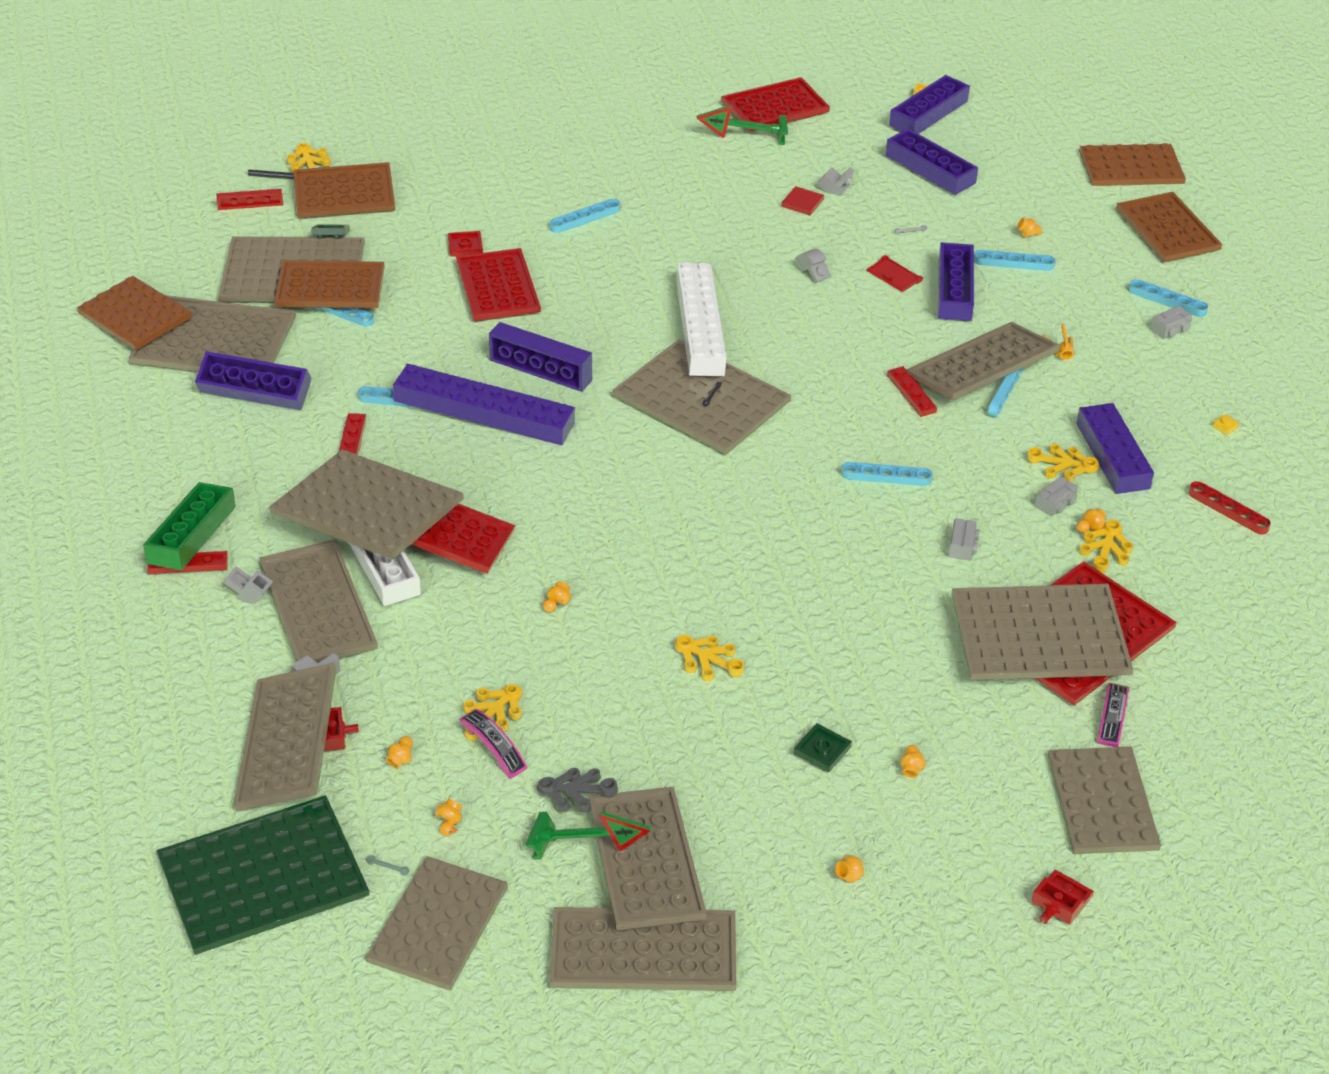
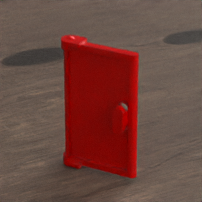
(894, 274)

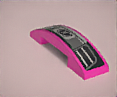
(1113, 715)
(496, 741)

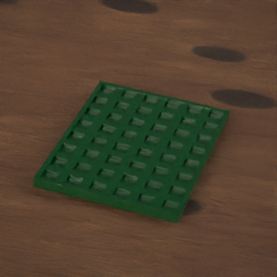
(261, 874)

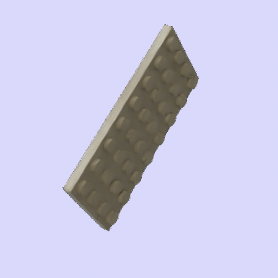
(982, 360)
(318, 602)
(286, 737)
(655, 876)
(663, 957)

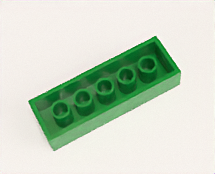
(189, 526)

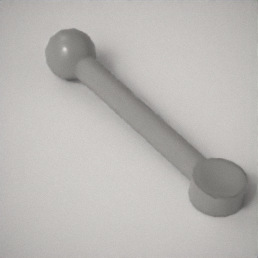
(922, 228)

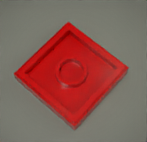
(802, 200)
(465, 243)

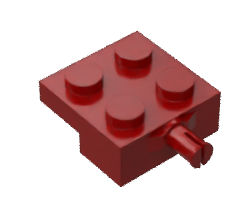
(337, 730)
(1061, 897)

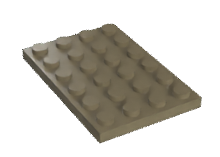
(1103, 800)
(437, 923)

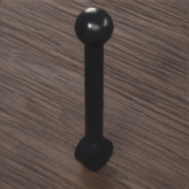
(706, 402)

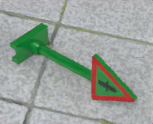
(719, 119)
(621, 830)

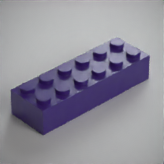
(929, 105)
(931, 161)
(956, 281)
(540, 356)
(253, 380)
(1115, 448)

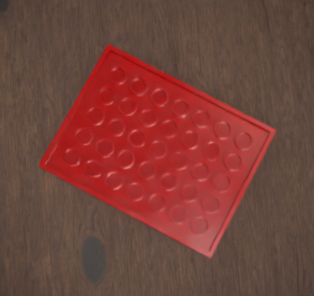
(1139, 622)

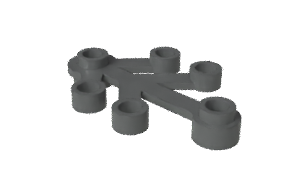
(551, 787)

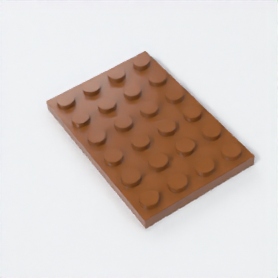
(1132, 164)
(343, 190)
(1168, 226)
(330, 284)
(134, 312)

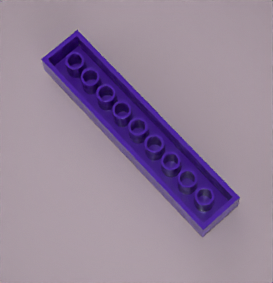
(484, 404)

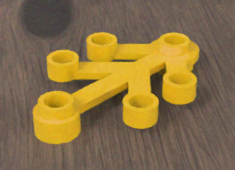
(304, 150)
(1064, 461)
(1111, 529)
(687, 645)
(509, 694)

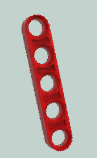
(1234, 514)

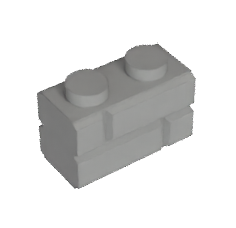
(1171, 322)
(1056, 496)
(962, 539)

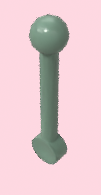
(371, 860)

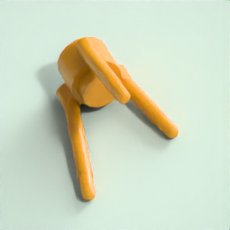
(1065, 348)

